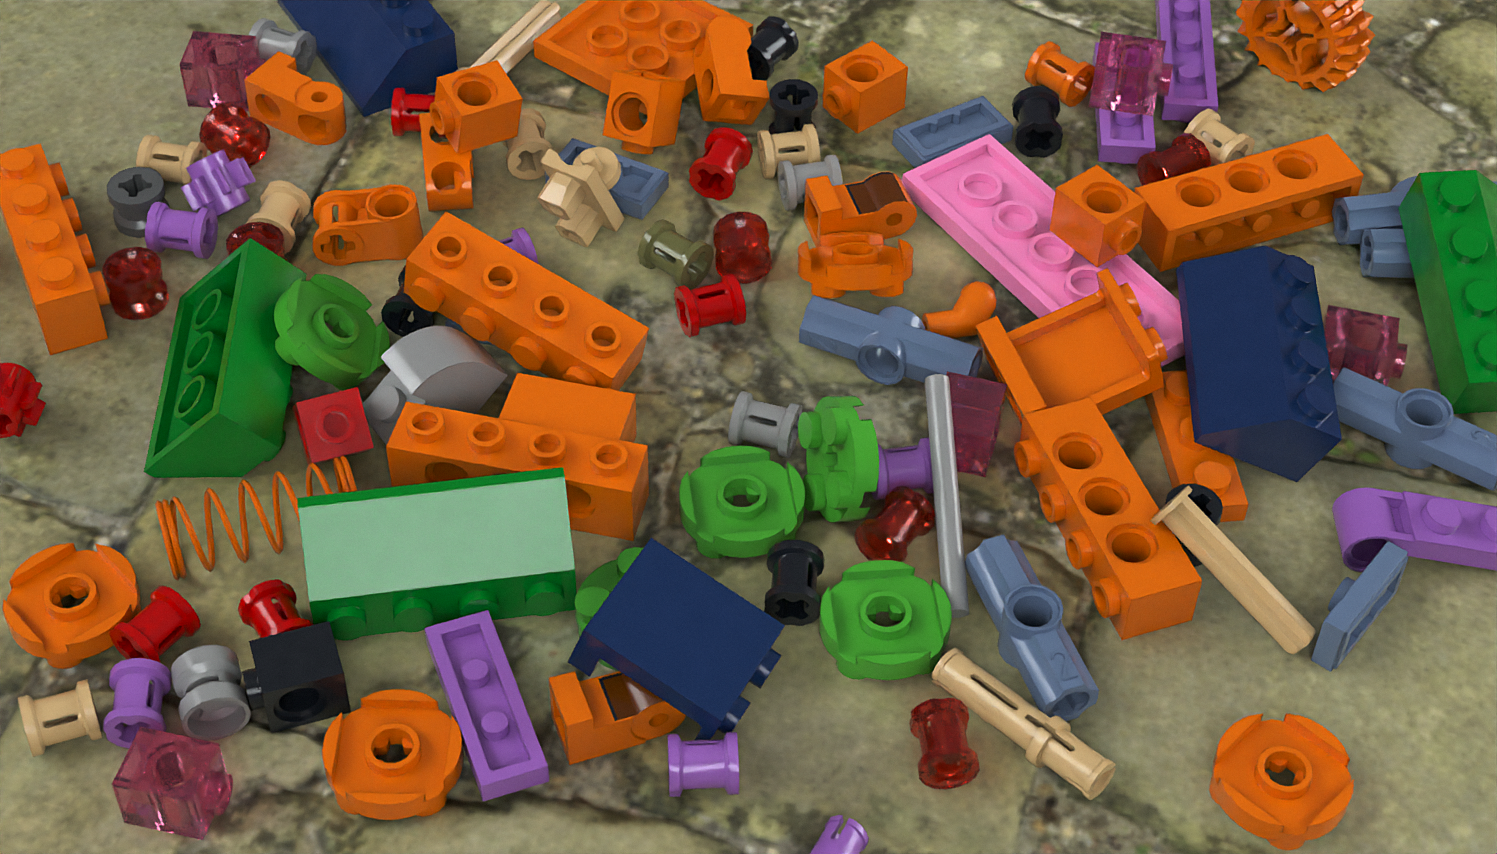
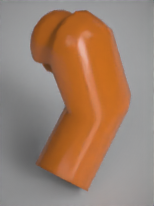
(972, 307)

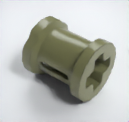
(675, 254)

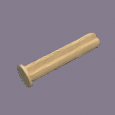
(519, 38)
(1235, 572)

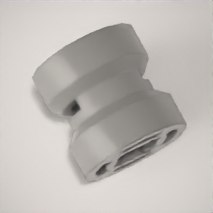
(210, 692)

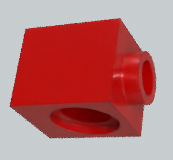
(332, 426)

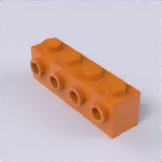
(48, 251)
(522, 307)

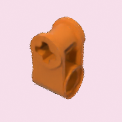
(372, 223)

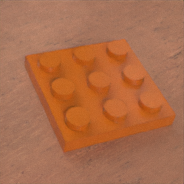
(629, 36)

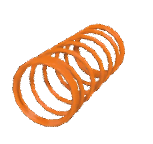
(168, 518)

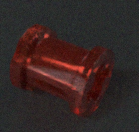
(1183, 157)
(895, 526)
(943, 743)

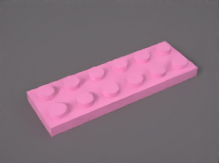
(1004, 221)

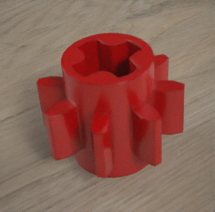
(18, 399)

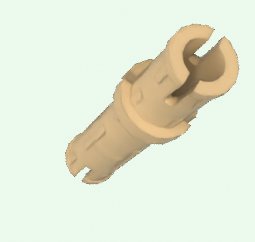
(1043, 738)

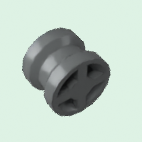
(132, 195)

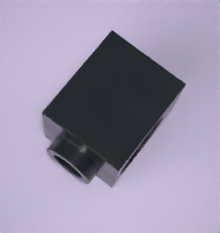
(297, 677)

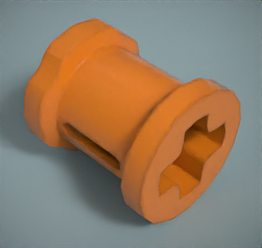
(1060, 73)

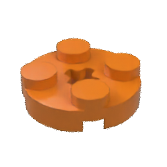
(855, 264)
(74, 633)
(399, 788)
(1275, 811)

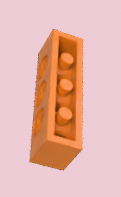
(1245, 201)
(602, 475)
(1105, 515)

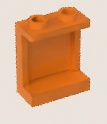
(1077, 353)

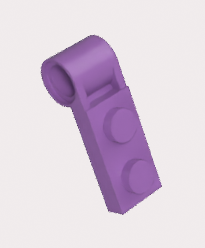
(1417, 523)

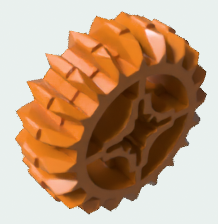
(1308, 39)

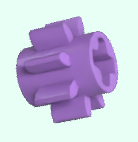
(218, 183)

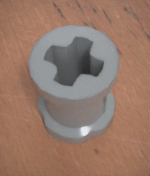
(273, 39)
(793, 178)
(749, 411)

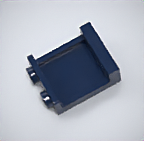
(682, 639)

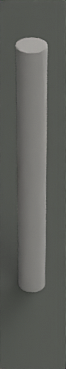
(946, 493)

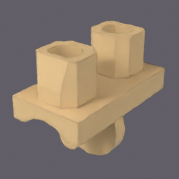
(581, 193)

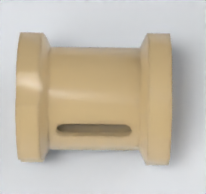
(1209, 123)
(769, 144)
(528, 147)
(169, 158)
(283, 207)
(43, 733)

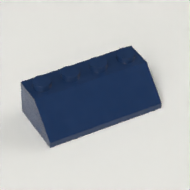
(377, 46)
(1258, 359)

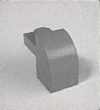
(433, 369)

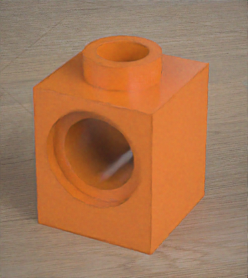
(864, 86)
(663, 103)
(476, 107)
(1097, 215)

